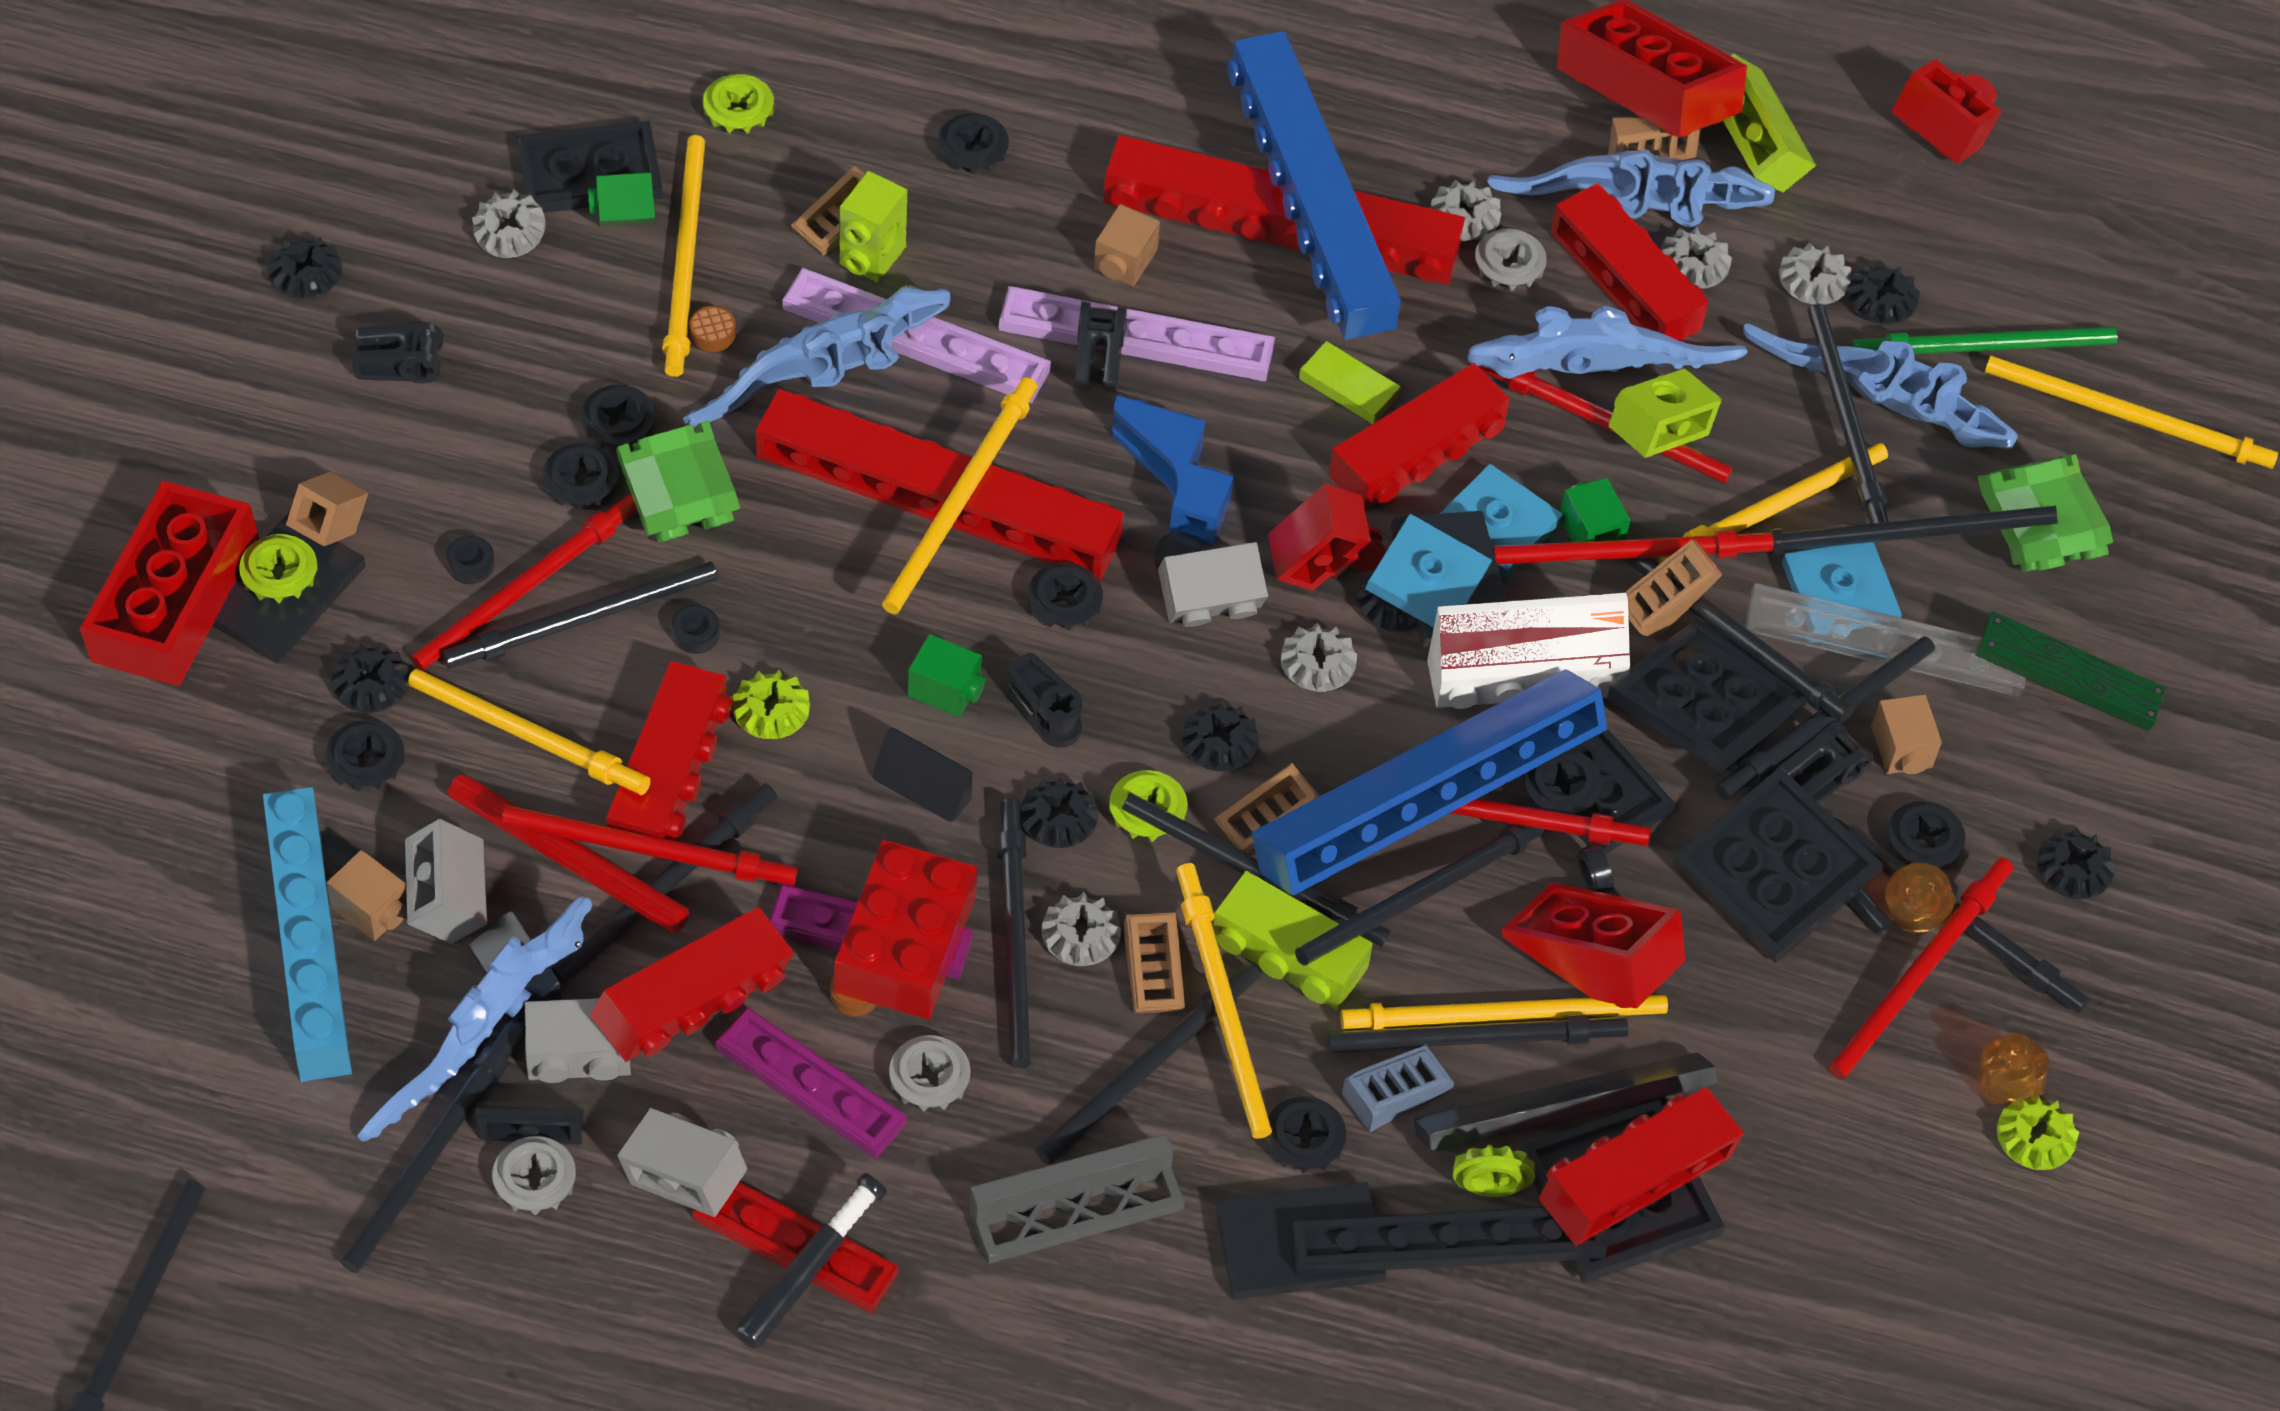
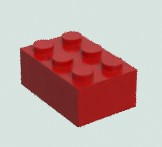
(905, 929)

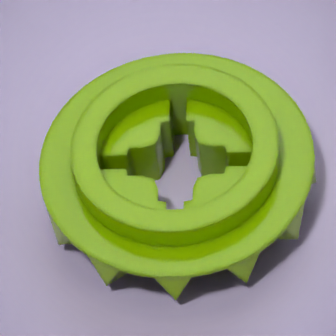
(738, 89)
(260, 561)
(788, 713)
(1146, 784)
(2047, 1151)
(1493, 1171)

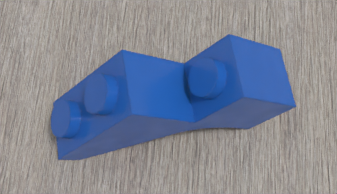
(1170, 449)

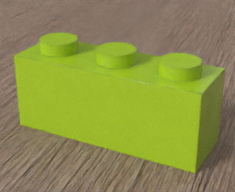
(1767, 134)
(1269, 927)

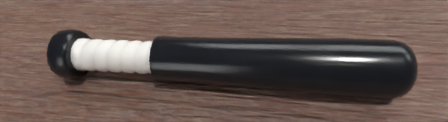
(798, 1275)

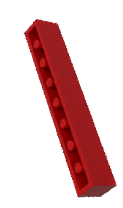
(1247, 204)
(921, 474)

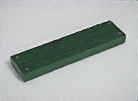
(2070, 671)

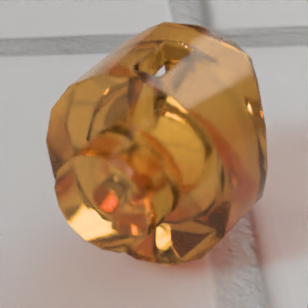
(1920, 897)
(2012, 1069)

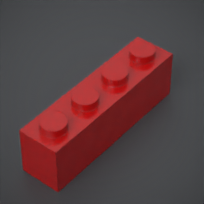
(1628, 264)
(1420, 437)
(672, 750)
(692, 985)
(1639, 1165)

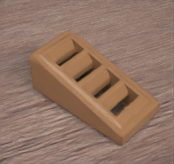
(1640, 129)
(822, 207)
(1666, 614)
(1273, 789)
(1146, 926)

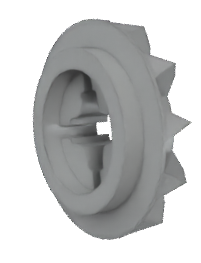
(1485, 213)
(510, 241)
(1501, 246)
(1715, 261)
(1825, 288)
(1302, 667)
(1061, 936)
(939, 1055)
(515, 1163)

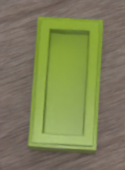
(1349, 382)

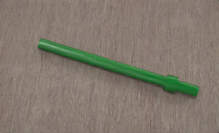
(1997, 340)

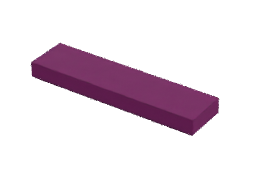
(825, 920)
(811, 1083)

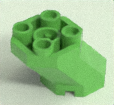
(679, 481)
(2081, 524)

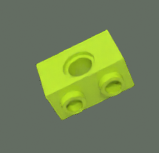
(873, 226)
(1664, 412)

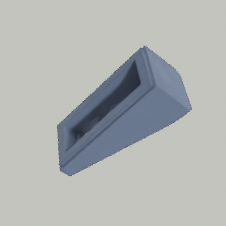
(1376, 1114)

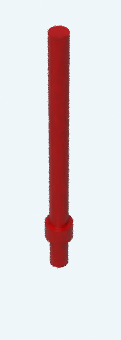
(1600, 416)
(596, 530)
(1722, 544)
(1599, 828)
(746, 865)
(1975, 901)

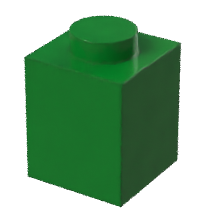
(622, 199)
(1594, 512)
(945, 676)

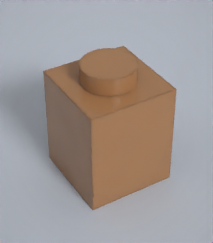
(1126, 245)
(327, 508)
(1906, 734)
(368, 896)

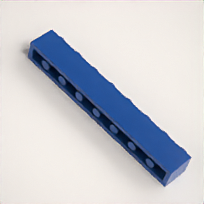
(1314, 186)
(1429, 781)

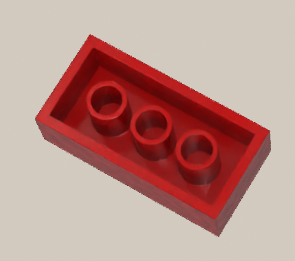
(1652, 67)
(169, 583)

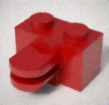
(1948, 109)
(1325, 539)

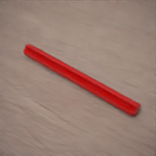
(574, 857)

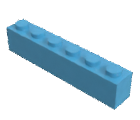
(307, 935)

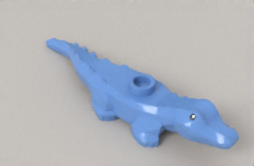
(1650, 182)
(1592, 345)
(830, 348)
(1902, 385)
(483, 1006)

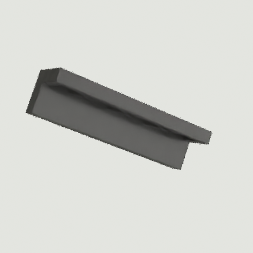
(1074, 1181)

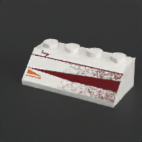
(1506, 647)

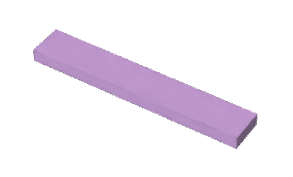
(1146, 335)
(932, 342)

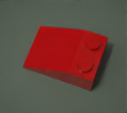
(1601, 942)

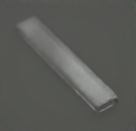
(1873, 637)

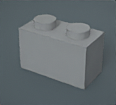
(1213, 584)
(445, 881)
(568, 1043)
(683, 1161)

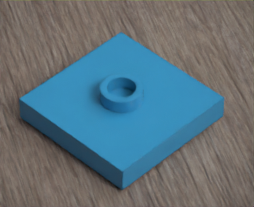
(1509, 511)
(1427, 571)
(1844, 576)

